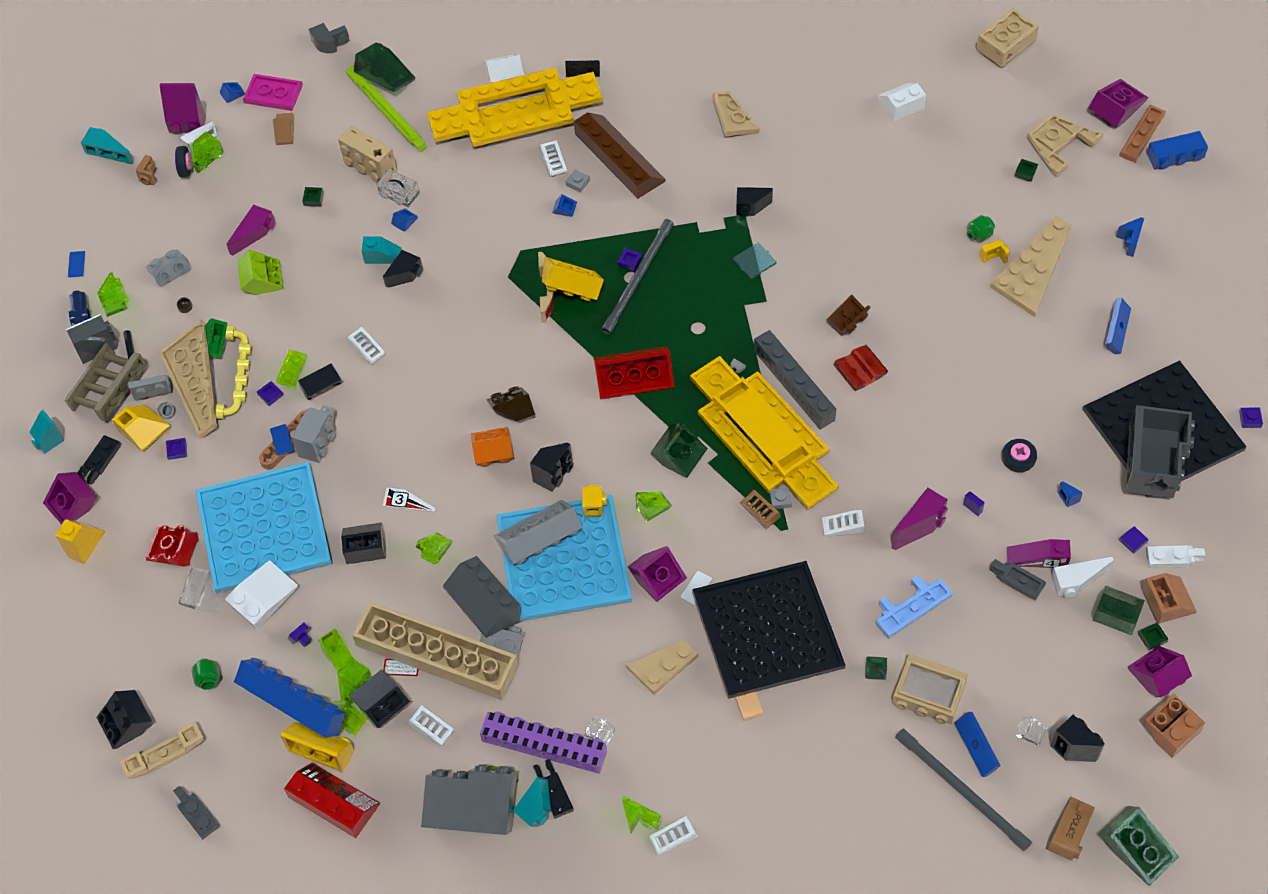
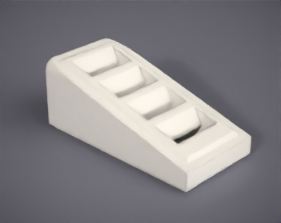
(187, 139)
(553, 146)
(361, 333)
(844, 530)
(422, 711)
(685, 838)

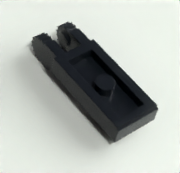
(99, 459)
(559, 799)

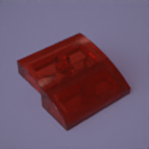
(860, 367)

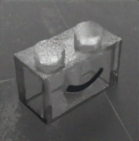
(398, 188)

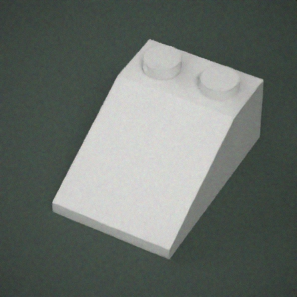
(261, 594)

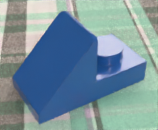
(1130, 233)

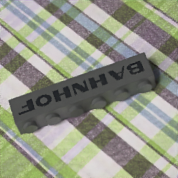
(794, 379)

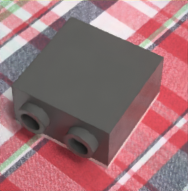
(90, 337)

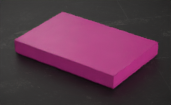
(273, 92)

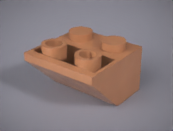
(1168, 597)
(1174, 725)

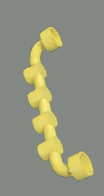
(240, 379)

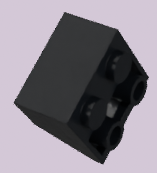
(551, 465)
(363, 543)
(379, 698)
(123, 718)
(1076, 741)

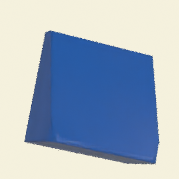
(231, 91)
(564, 206)
(403, 219)
(1069, 494)

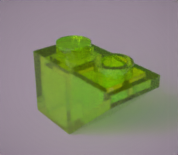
(205, 151)
(111, 297)
(351, 677)

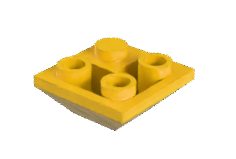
(140, 425)

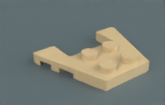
(1054, 135)

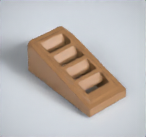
(767, 521)

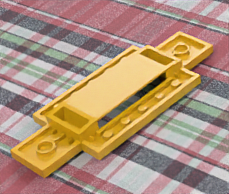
(516, 116)
(770, 425)

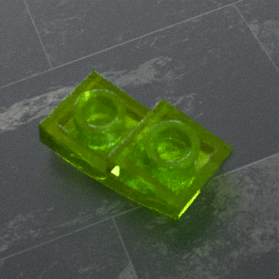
(291, 368)

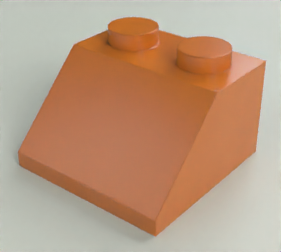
(491, 446)

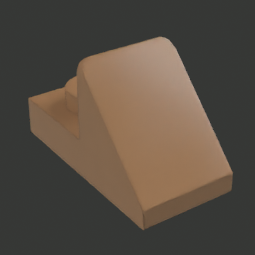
(284, 128)

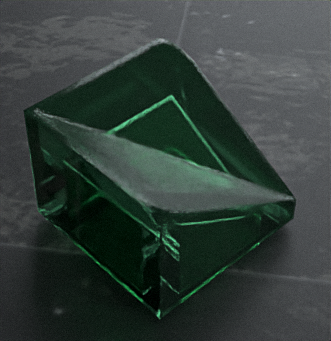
(876, 668)

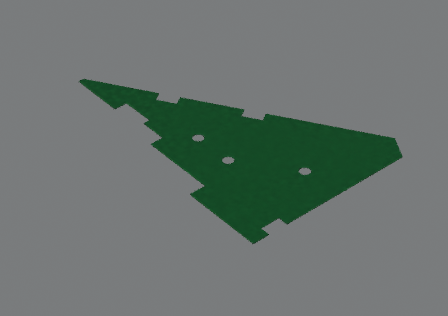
(684, 285)

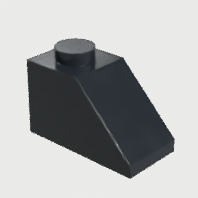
(752, 200)
(403, 269)

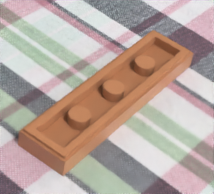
(1142, 133)

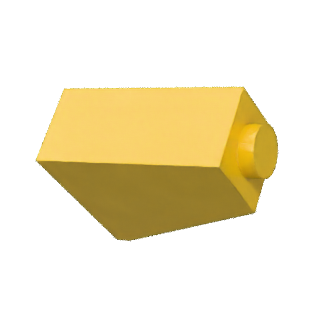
(78, 539)

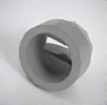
(738, 365)
(168, 410)

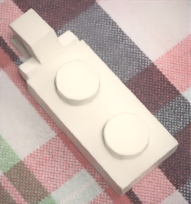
(1173, 556)

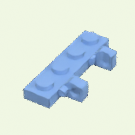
(925, 599)

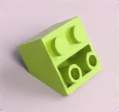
(259, 273)

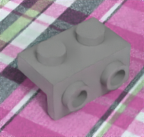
(168, 267)
(150, 387)
(506, 639)

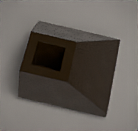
(513, 404)

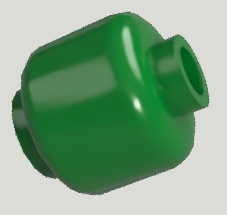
(980, 228)
(205, 674)

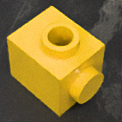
(593, 500)

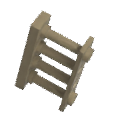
(118, 389)

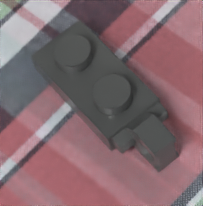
(1018, 578)
(195, 813)

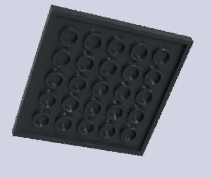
(1174, 390)
(768, 629)

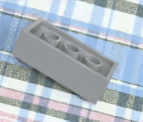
(538, 531)

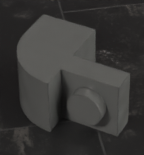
(326, 40)

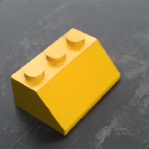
(571, 279)
(308, 744)

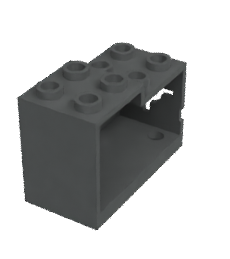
(1157, 450)
(470, 800)

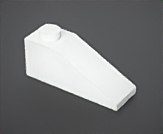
(1075, 577)

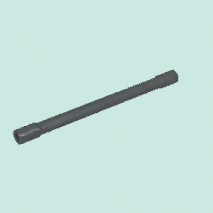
(612, 319)
(1013, 833)

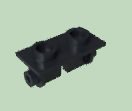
(576, 68)

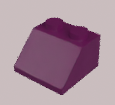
(69, 497)
(1161, 671)

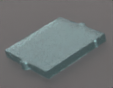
(754, 260)

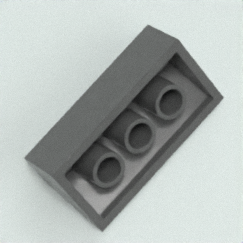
(482, 597)

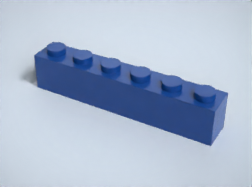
(289, 697)

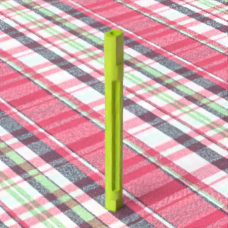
(387, 109)

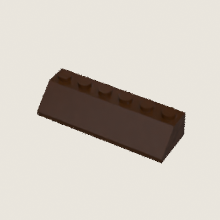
(617, 154)

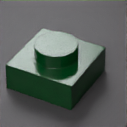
(1026, 169)
(313, 196)
(1153, 636)

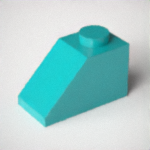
(379, 250)
(45, 433)
(535, 803)

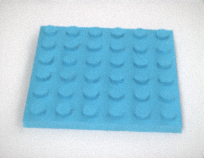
(260, 521)
(575, 573)

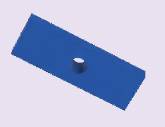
(1118, 326)
(977, 744)

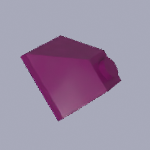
(657, 572)

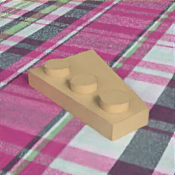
(731, 115)
(662, 666)

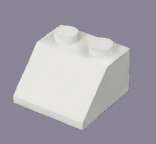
(504, 67)
(903, 100)

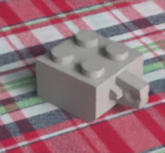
(314, 433)

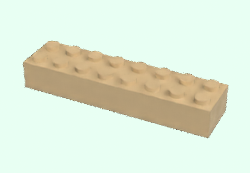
(436, 650)

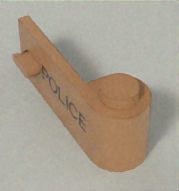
(1071, 829)

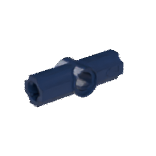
(79, 309)

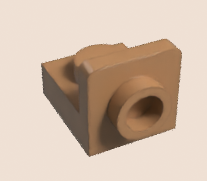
(145, 170)

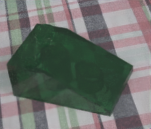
(382, 67)
(1139, 844)

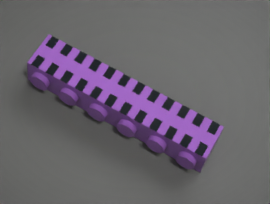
(544, 742)

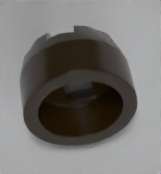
(184, 305)

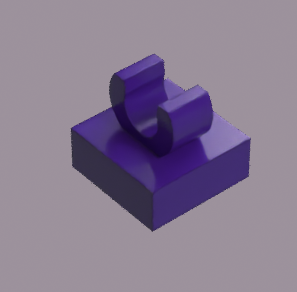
(300, 635)

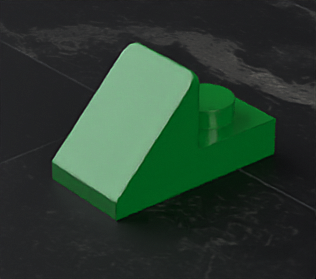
(215, 337)

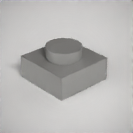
(577, 180)
(780, 498)

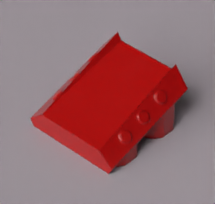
(172, 545)

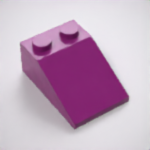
(1117, 102)
(181, 107)
(921, 519)

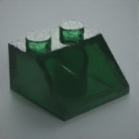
(679, 449)
(1118, 610)

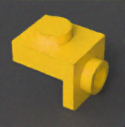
(993, 250)

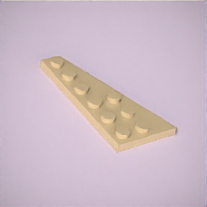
(1030, 272)
(190, 372)

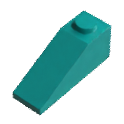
(102, 144)

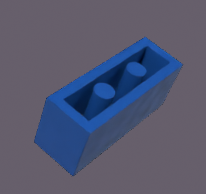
(1177, 150)

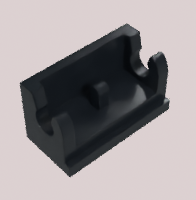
(319, 381)

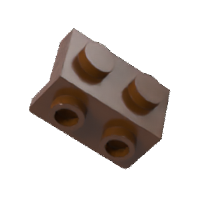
(847, 314)

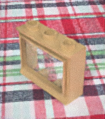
(929, 689)

